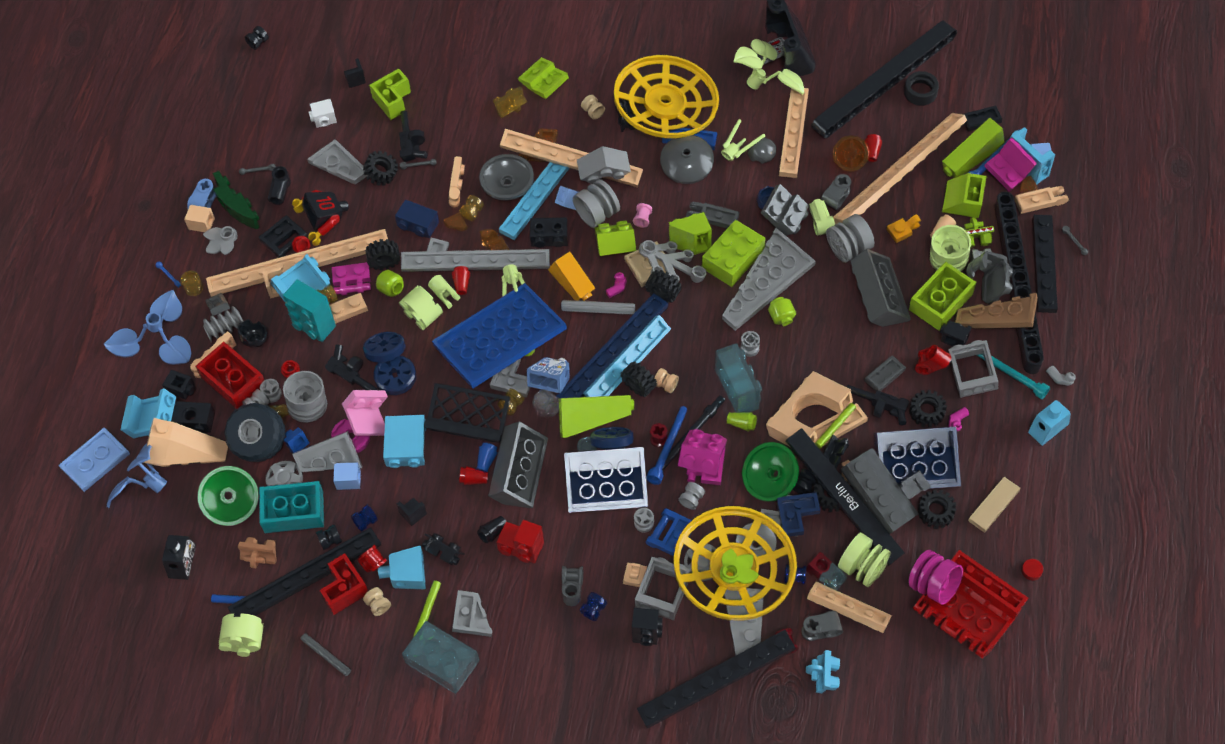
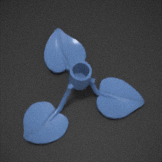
(175, 351)
(152, 477)

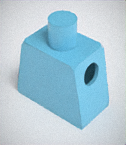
(1054, 418)
(405, 569)

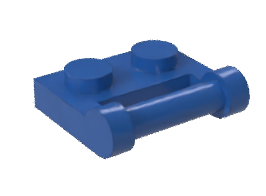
(669, 542)

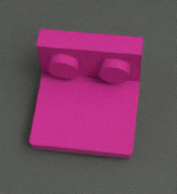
(1011, 165)

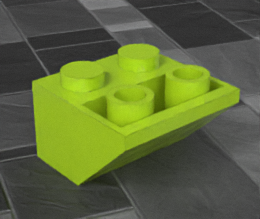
(965, 195)
(691, 233)
(615, 238)

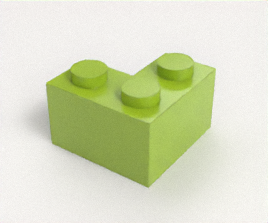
(389, 92)

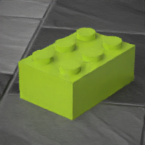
(733, 253)
(942, 296)

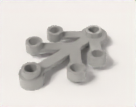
(653, 251)

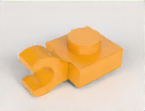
(901, 230)

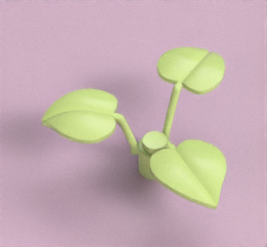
(749, 58)

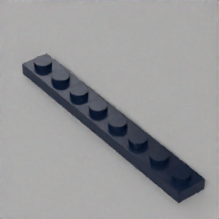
(617, 343)

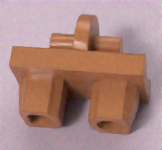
(257, 553)

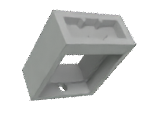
(977, 385)
(643, 601)

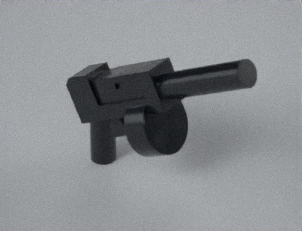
(410, 141)
(347, 372)
(884, 402)

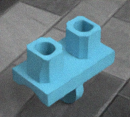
(821, 672)

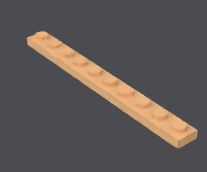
(901, 167)
(323, 255)

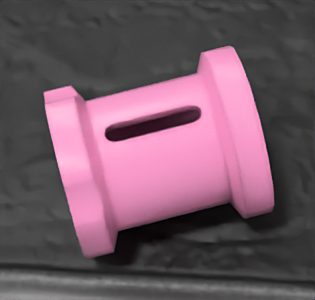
(643, 212)

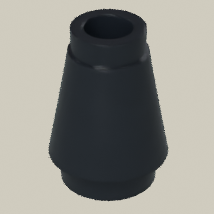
(491, 529)

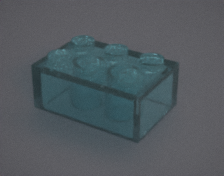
(737, 378)
(440, 657)

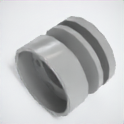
(596, 203)
(850, 237)
(305, 396)

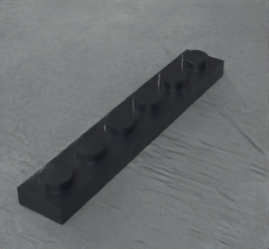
(1045, 264)

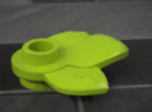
(739, 566)

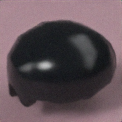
(252, 333)

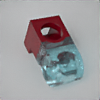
(826, 571)

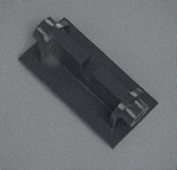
(627, 109)
(835, 449)
(450, 551)

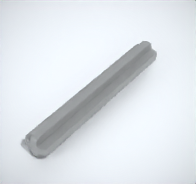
(598, 307)

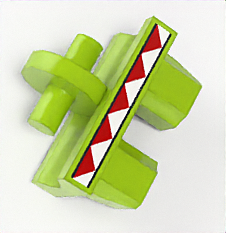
(983, 234)

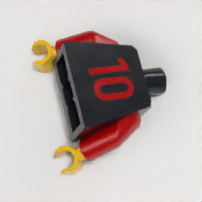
(322, 211)

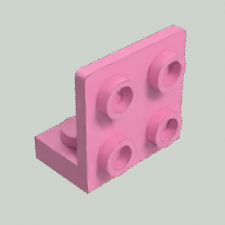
(364, 412)

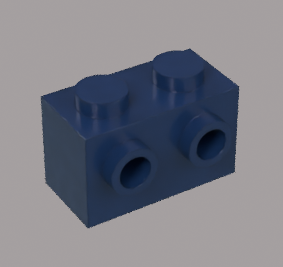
(417, 219)

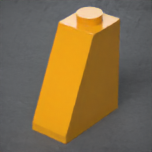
(572, 277)

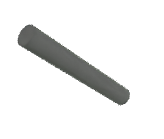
(325, 654)

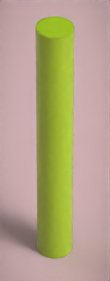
(835, 425)
(428, 605)

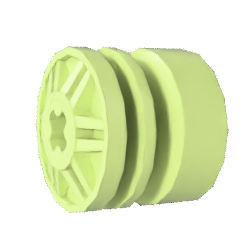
(950, 245)
(861, 558)

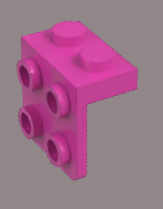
(702, 451)

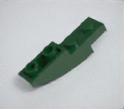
(234, 203)

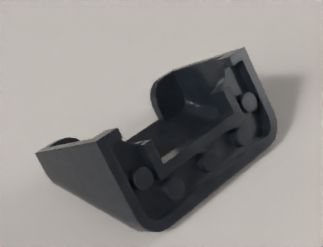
(784, 23)

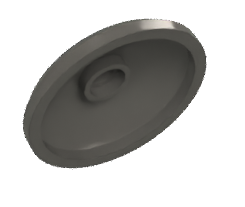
(690, 167)
(504, 170)

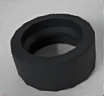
(925, 78)

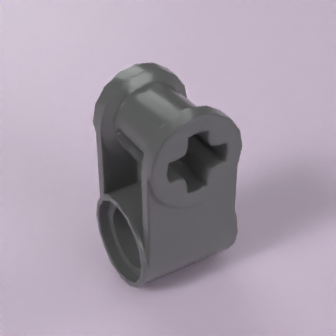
(837, 191)
(572, 582)
(822, 626)

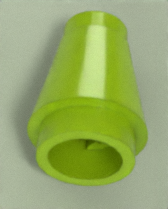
(742, 420)

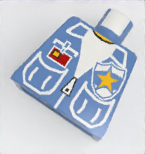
(549, 374)

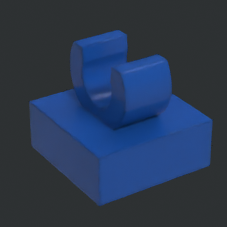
(296, 440)

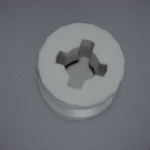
(271, 390)
(640, 517)

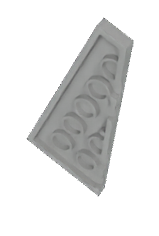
(770, 275)

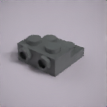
(785, 210)

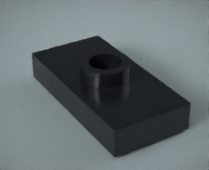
(978, 117)

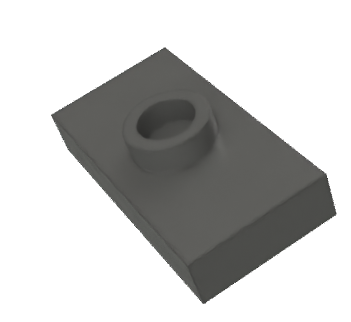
(217, 304)
(885, 374)

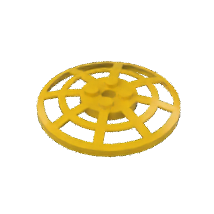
(666, 92)
(740, 549)

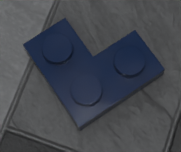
(792, 508)

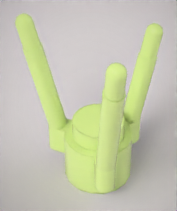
(732, 150)
(511, 276)

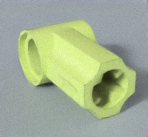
(820, 216)

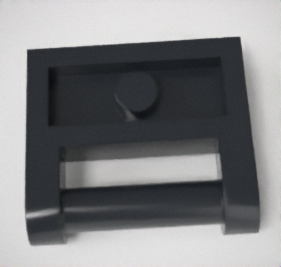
(279, 233)

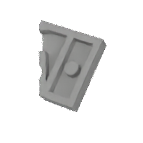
(470, 615)

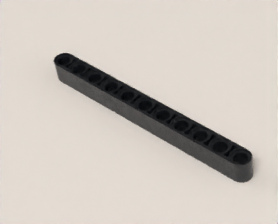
(884, 79)
(1011, 239)

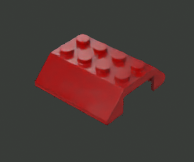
(978, 610)

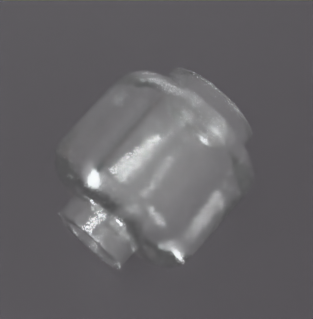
(546, 403)

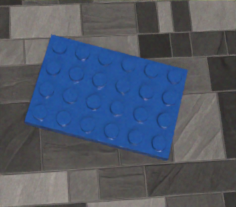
(499, 335)

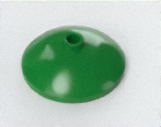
(760, 469)
(223, 510)

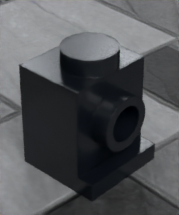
(955, 333)
(179, 384)

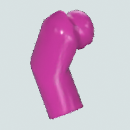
(619, 285)
(956, 417)

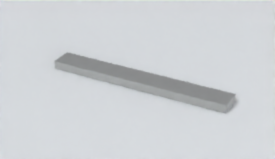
(474, 260)

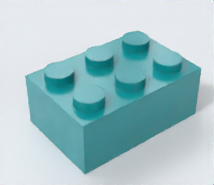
(309, 310)
(291, 507)

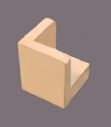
(199, 218)
(268, 275)

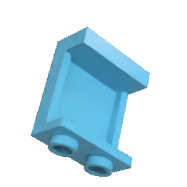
(1044, 162)
(305, 271)
(140, 413)
(404, 441)

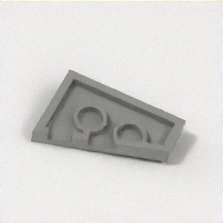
(339, 162)

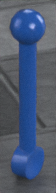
(159, 265)

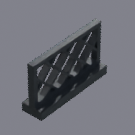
(467, 430)

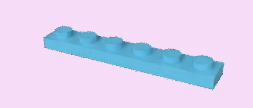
(532, 200)
(634, 352)

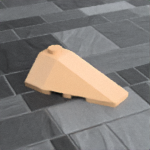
(182, 445)

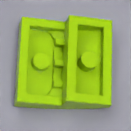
(543, 78)

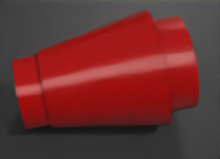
(874, 142)
(461, 279)
(472, 476)

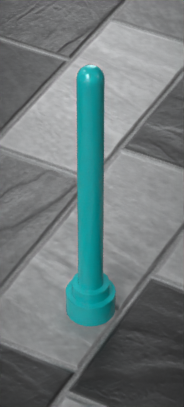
(1039, 389)

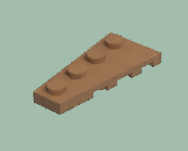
(1008, 314)

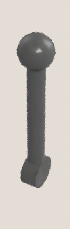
(403, 165)
(242, 171)
(1066, 230)

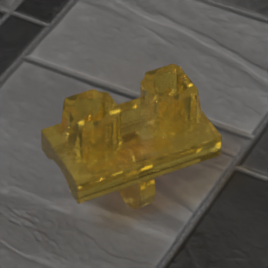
(510, 102)

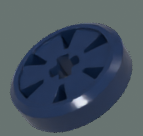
(384, 347)
(398, 385)
(611, 438)

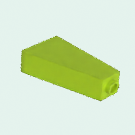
(974, 149)
(585, 413)

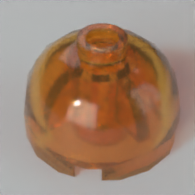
(851, 153)

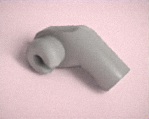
(1061, 379)

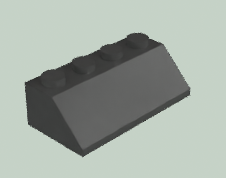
(879, 289)
(518, 466)
(879, 490)

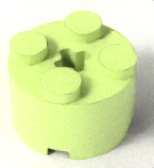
(421, 307)
(241, 634)

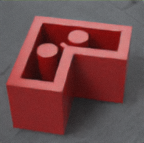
(521, 541)
(347, 585)

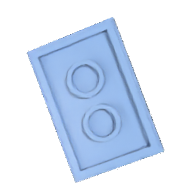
(94, 459)

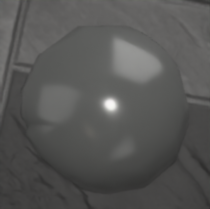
(762, 151)

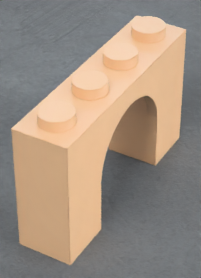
(813, 391)

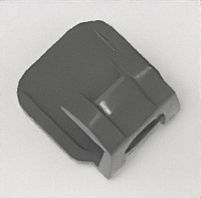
(996, 276)

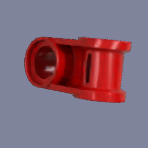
(931, 360)
(371, 559)

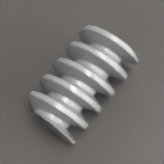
(222, 323)

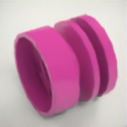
(935, 576)

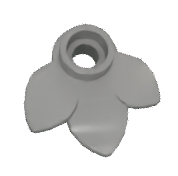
(219, 240)

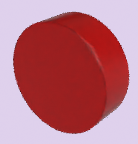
(1032, 569)

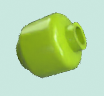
(389, 283)
(782, 311)

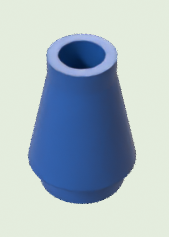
(486, 456)

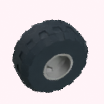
(244, 429)

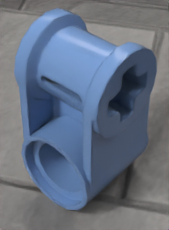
(203, 194)

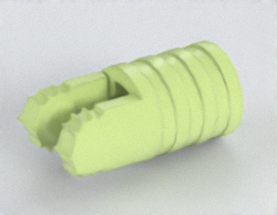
(442, 290)

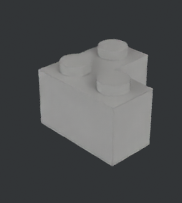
(603, 163)

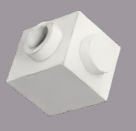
(322, 113)

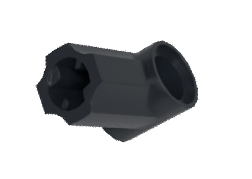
(279, 186)

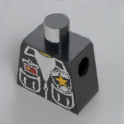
(178, 552)

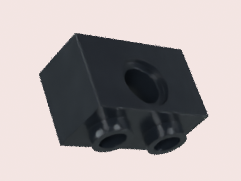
(202, 412)

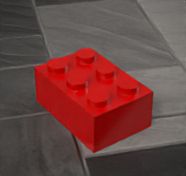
(229, 374)

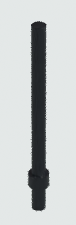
(708, 412)

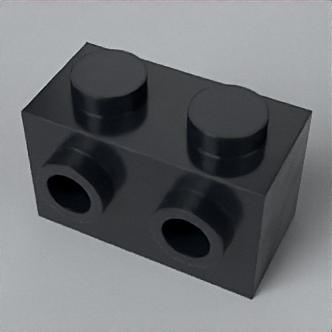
(549, 232)
(646, 626)

